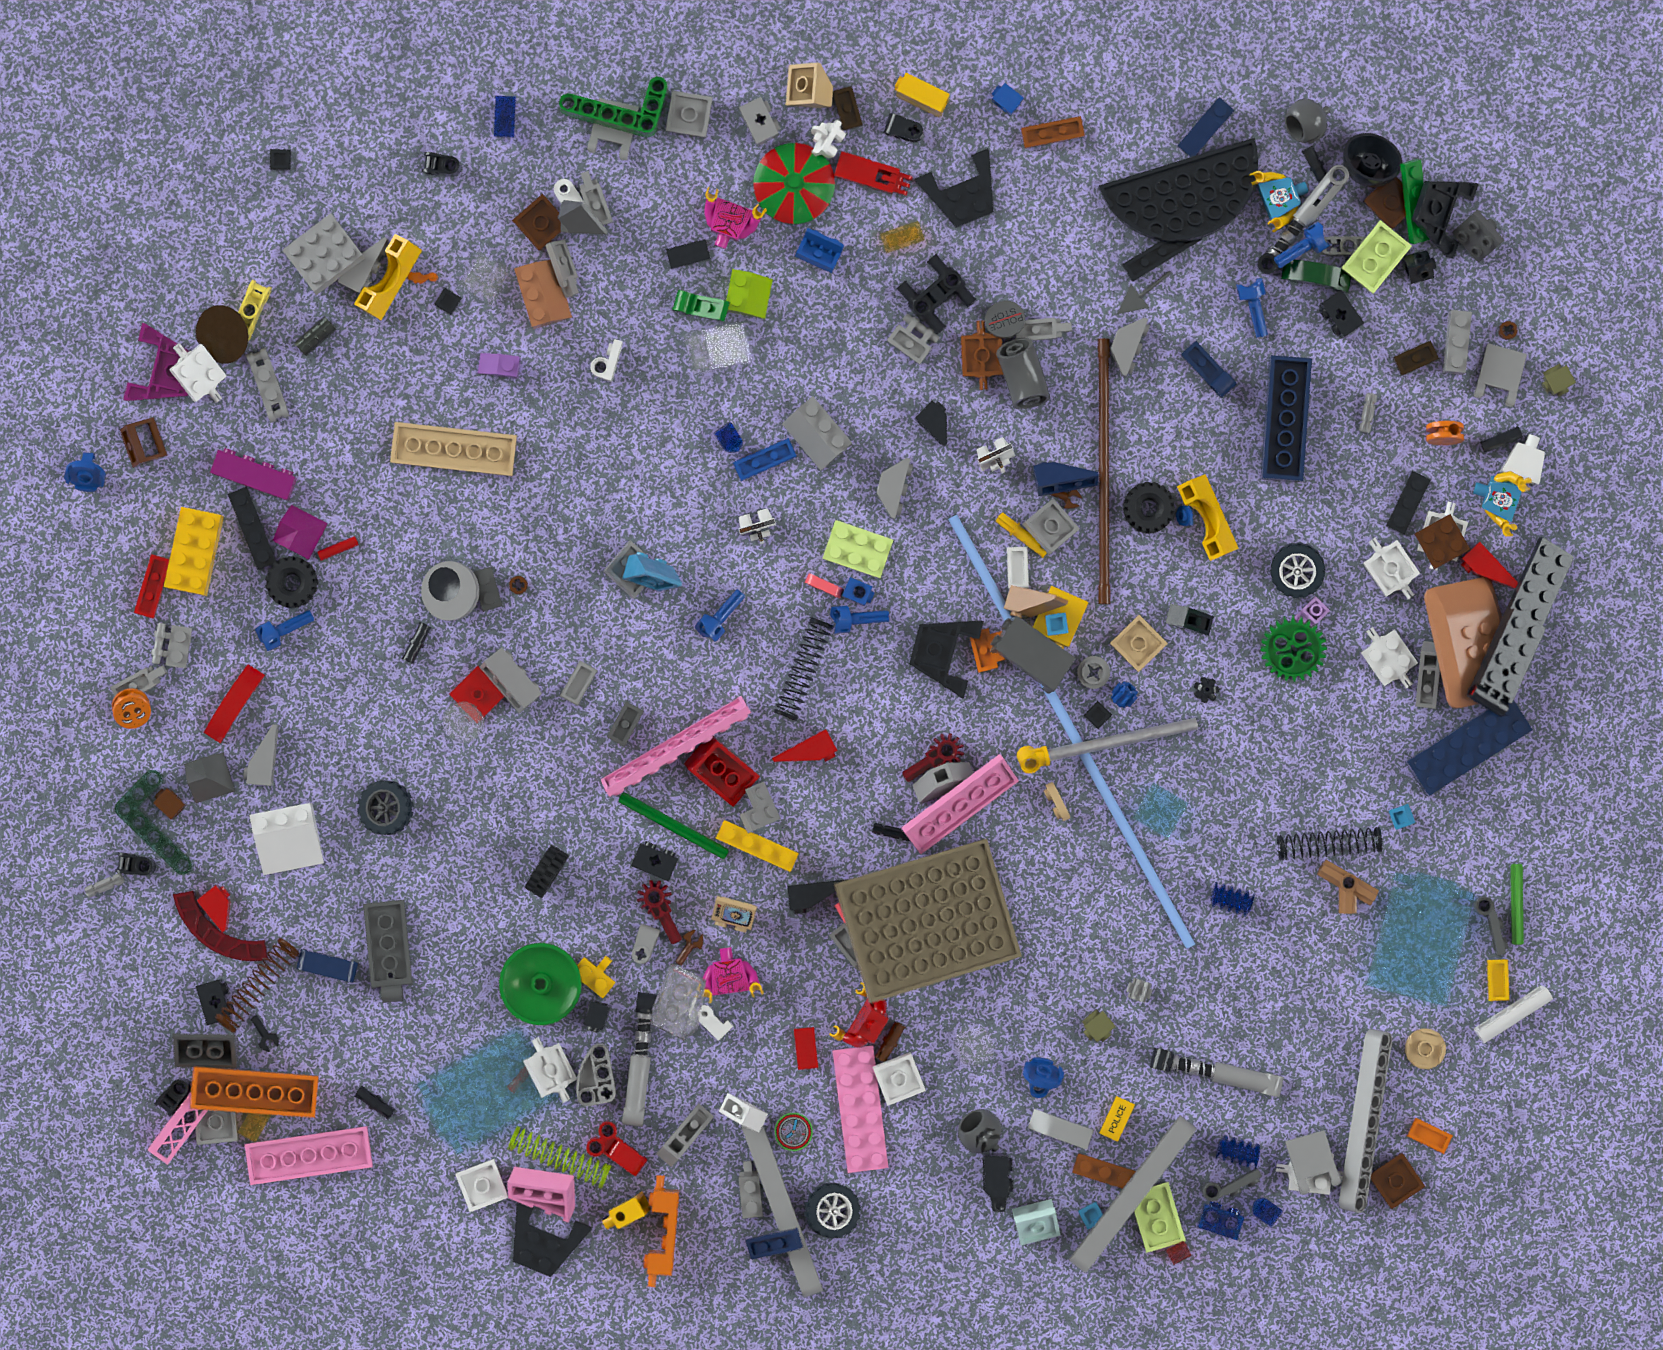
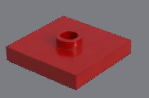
(479, 691)

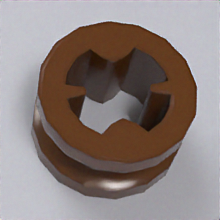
(1509, 336)
(522, 580)

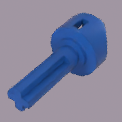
(1313, 239)
(1252, 294)
(845, 619)
(712, 625)
(271, 635)

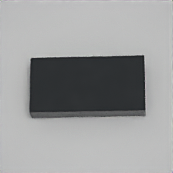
(688, 254)

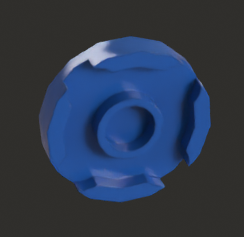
(85, 474)
(1042, 1074)

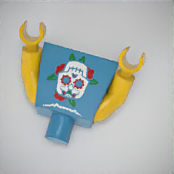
(1279, 196)
(1502, 498)

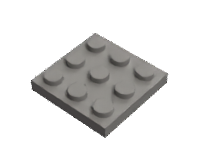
(323, 254)

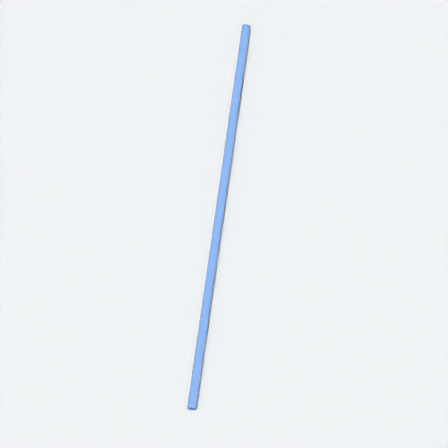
(1086, 758)

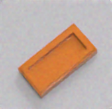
(1429, 1135)

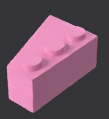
(543, 1189)

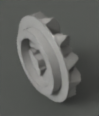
(1103, 673)

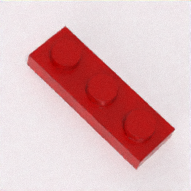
(152, 586)

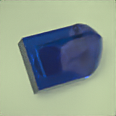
(729, 438)
(1266, 1211)

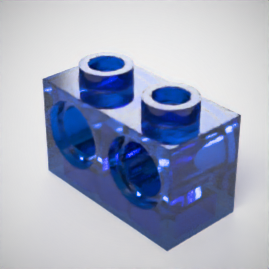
(1219, 1225)

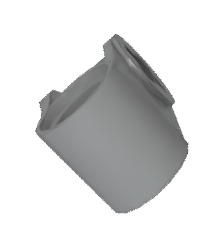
(646, 940)

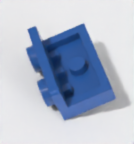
(819, 250)

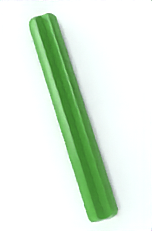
(1517, 924)

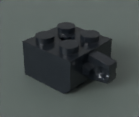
(996, 1179)

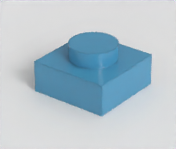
(1056, 624)
(1402, 816)
(1090, 1214)

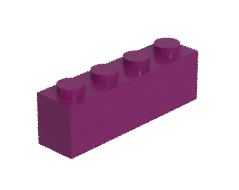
(253, 475)

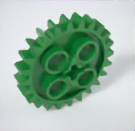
(1299, 665)

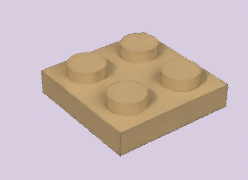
(1138, 643)

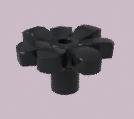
(1201, 692)

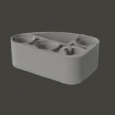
(590, 1080)

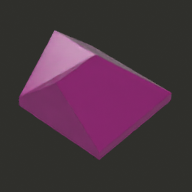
(299, 531)

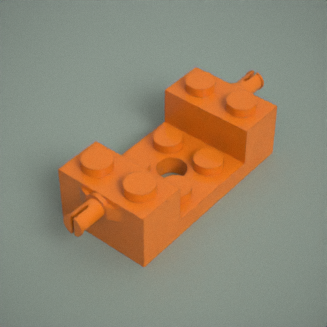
(659, 1261)

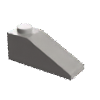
(1428, 677)
(262, 764)
(685, 1135)

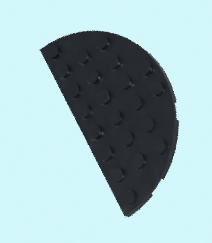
(1186, 196)

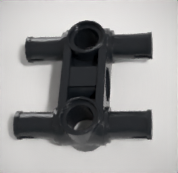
(936, 294)

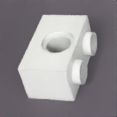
(743, 1112)

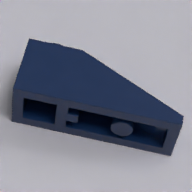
(1206, 127)
(1058, 478)

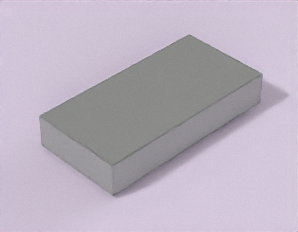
(578, 683)

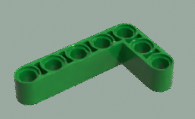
(618, 112)

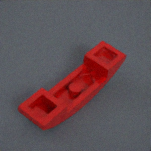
(233, 703)

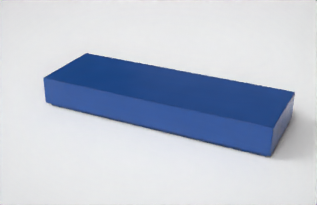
(764, 459)

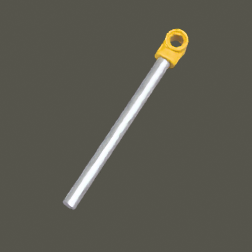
(1042, 756)

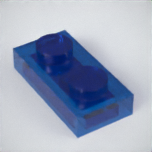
(505, 116)

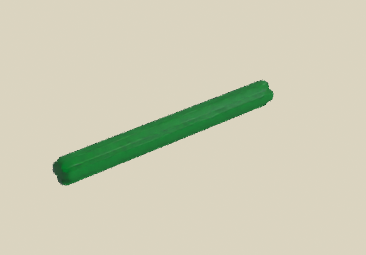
(673, 825)

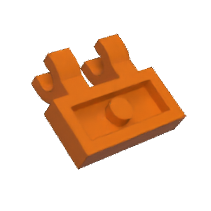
(981, 648)

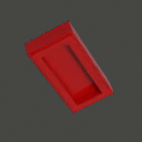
(806, 1048)

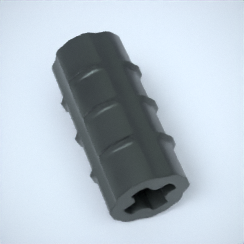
(315, 336)

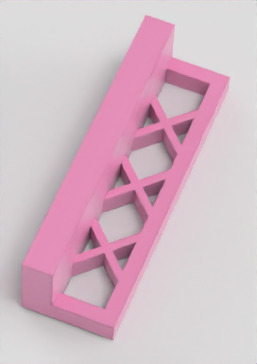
(171, 1124)

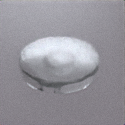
(463, 722)
(974, 1045)

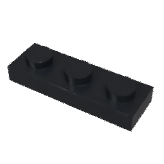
(1408, 502)

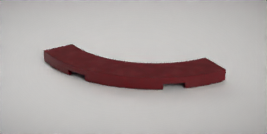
(214, 938)

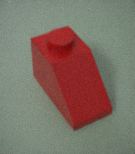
(217, 906)

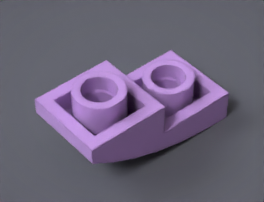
(1313, 610)

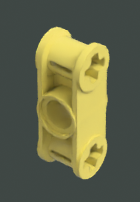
(257, 300)

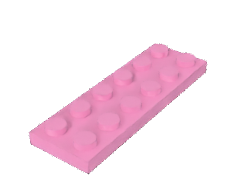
(960, 804)
(860, 1109)
(308, 1155)

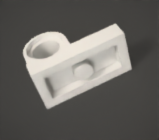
(611, 363)

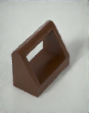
(134, 446)

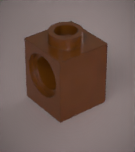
(169, 803)

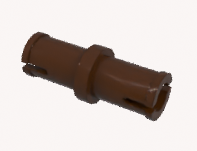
(890, 1041)

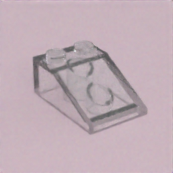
(717, 348)
(679, 1003)

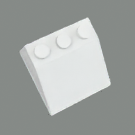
(287, 838)

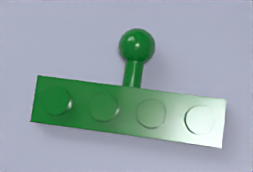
(1412, 185)

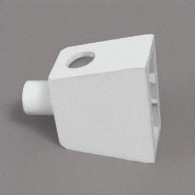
(1526, 460)

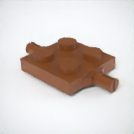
(980, 355)

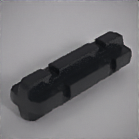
(889, 831)

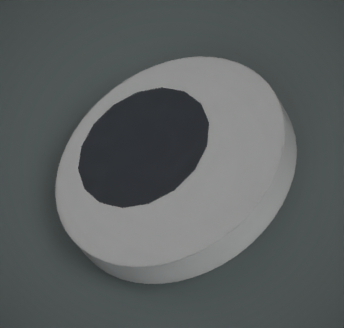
(450, 590)

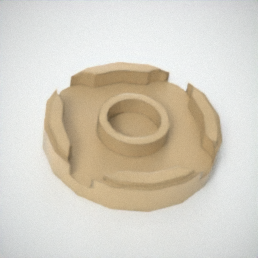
(1422, 1043)

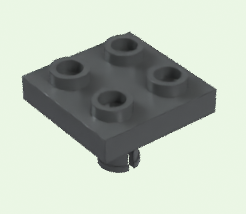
(1478, 235)

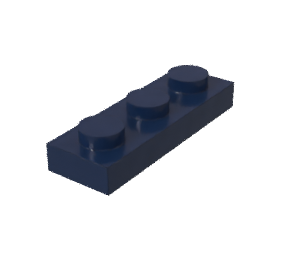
(774, 1243)

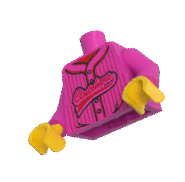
(730, 219)
(730, 976)

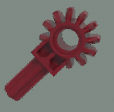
(934, 758)
(660, 910)

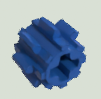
(1124, 694)

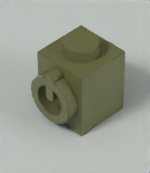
(1557, 380)
(1098, 1026)

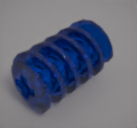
(1231, 899)
(1238, 1151)

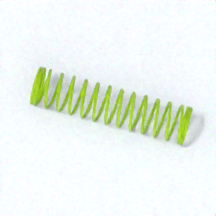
(606, 1167)

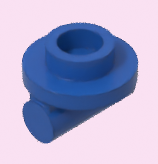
(1184, 515)

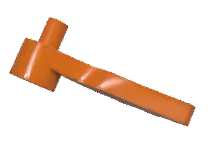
(418, 277)

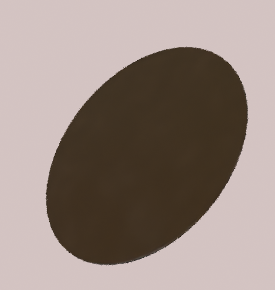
(222, 333)

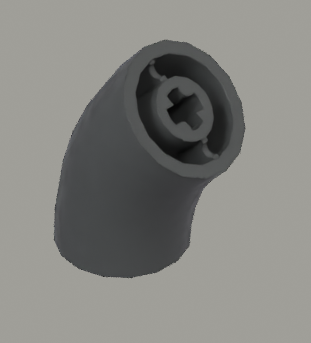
(1023, 373)

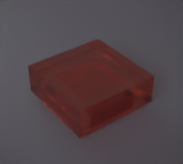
(1178, 1252)

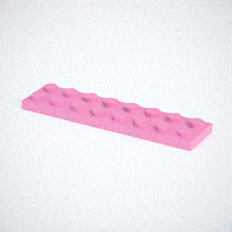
(680, 743)

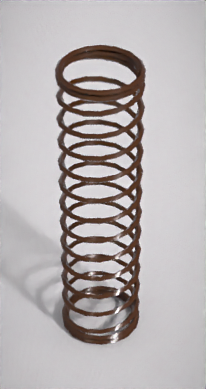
(225, 1020)

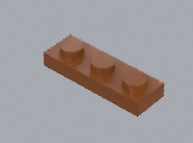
(1052, 132)
(1102, 1171)

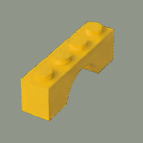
(401, 258)
(1218, 536)
(757, 845)

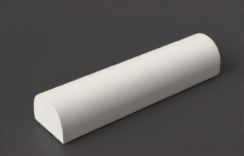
(1513, 1014)

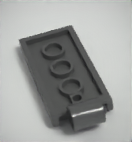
(388, 948)

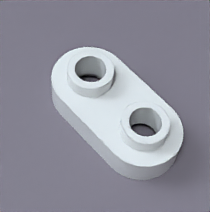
(571, 194)

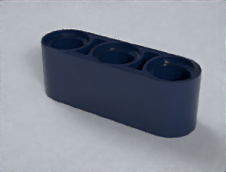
(327, 966)

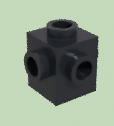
(1419, 266)

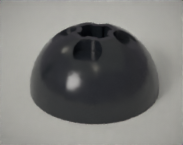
(1371, 160)

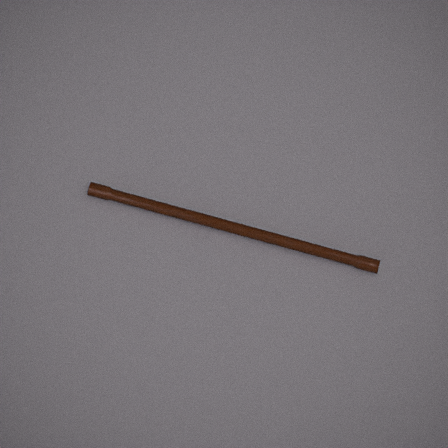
(1103, 356)

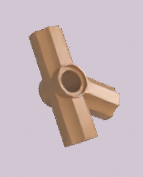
(1347, 896)

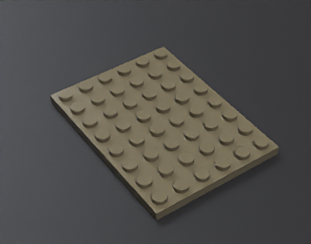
(927, 920)

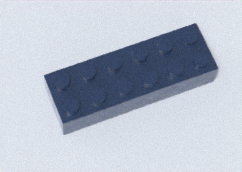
(1286, 418)
(1466, 748)

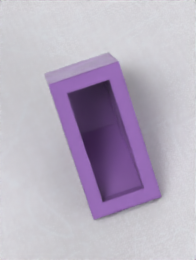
(499, 365)

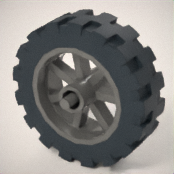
(402, 799)

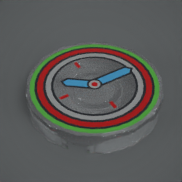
(793, 1131)

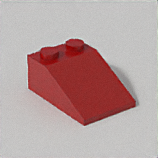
(721, 770)

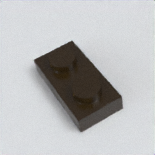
(847, 108)
(1415, 358)

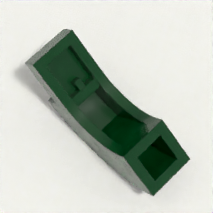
(1316, 274)

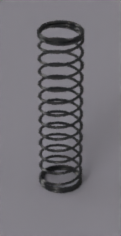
(815, 621)
(1280, 841)

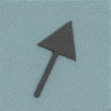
(1134, 301)

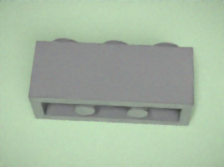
(1457, 342)
(511, 680)

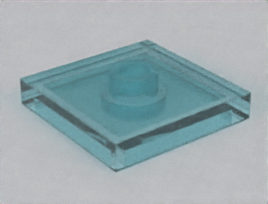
(1160, 810)

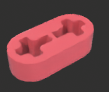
(824, 585)

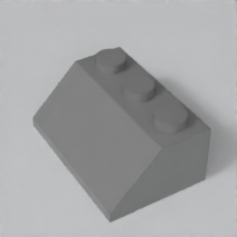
(817, 433)

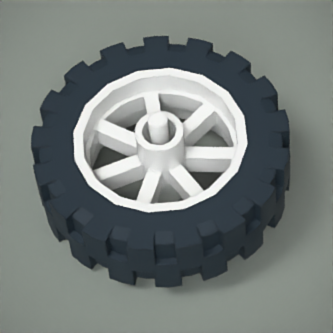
(1293, 550)
(851, 1204)

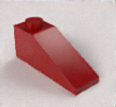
(1484, 564)
(812, 749)

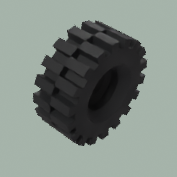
(1157, 494)
(280, 571)
(546, 871)

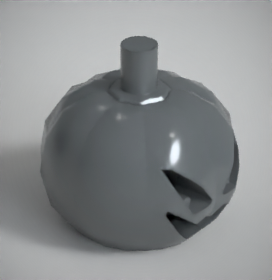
(1306, 120)
(980, 1131)

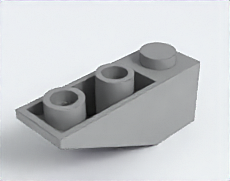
(359, 275)

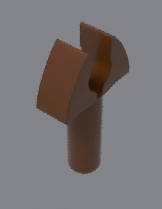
(1064, 496)
(688, 947)

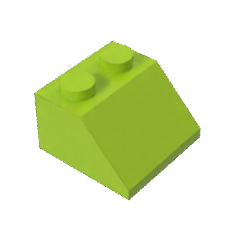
(748, 294)

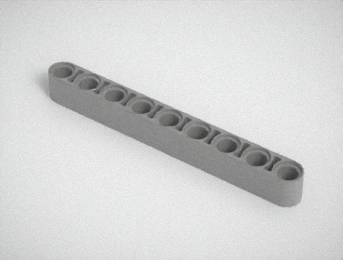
(1365, 1120)
(1132, 1194)
(782, 1208)

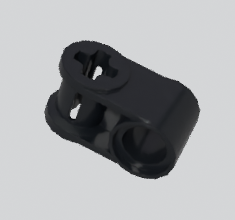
(901, 127)
(437, 164)
(131, 864)
(171, 1098)

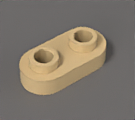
(1052, 794)

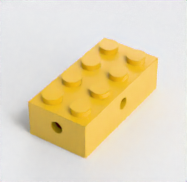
(193, 551)

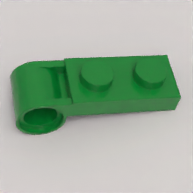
(701, 306)

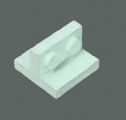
(1036, 1222)

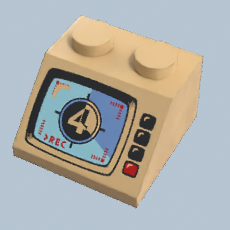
(734, 913)

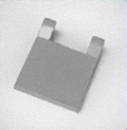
(612, 135)
(1501, 370)
(1311, 1157)

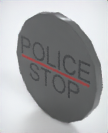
(1005, 319)

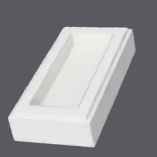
(1017, 567)

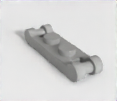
(268, 385)

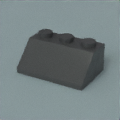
(205, 1050)

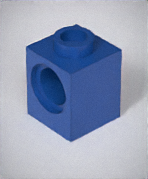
(1006, 98)
(851, 585)

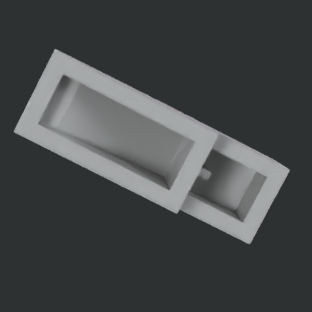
(1060, 1129)

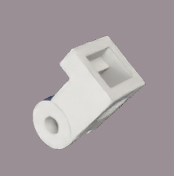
(712, 1023)

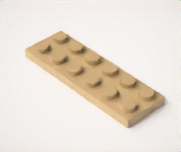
(453, 449)

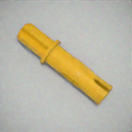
(1020, 533)

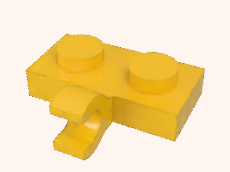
(594, 976)

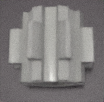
(1139, 990)

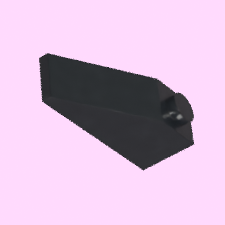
(807, 895)

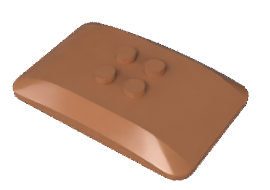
(1462, 627)

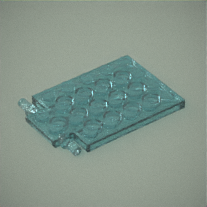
(1420, 938)
(483, 1091)

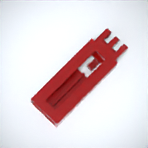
(864, 172)

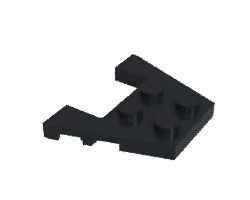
(967, 199)
(1435, 210)
(935, 651)
(542, 1249)

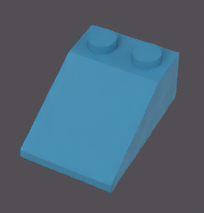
(651, 573)

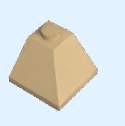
(808, 86)

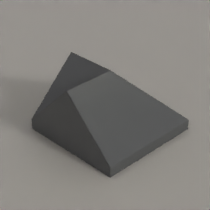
(578, 218)
(209, 777)

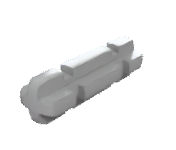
(1368, 412)
(104, 885)

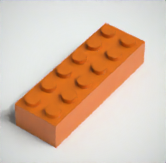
(254, 1091)

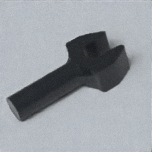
(264, 1034)

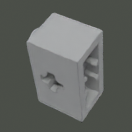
(750, 113)

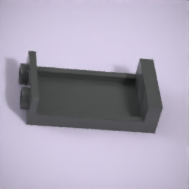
(1032, 653)

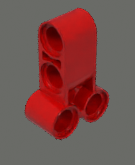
(617, 1150)

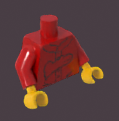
(866, 1025)

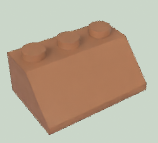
(542, 294)

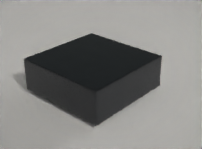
(280, 159)
(448, 301)
(1097, 715)

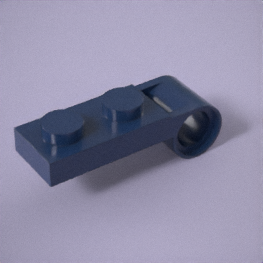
(1208, 369)

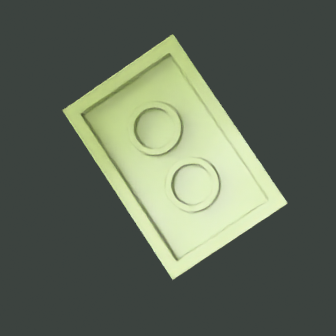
(1376, 257)
(857, 549)
(1159, 1219)

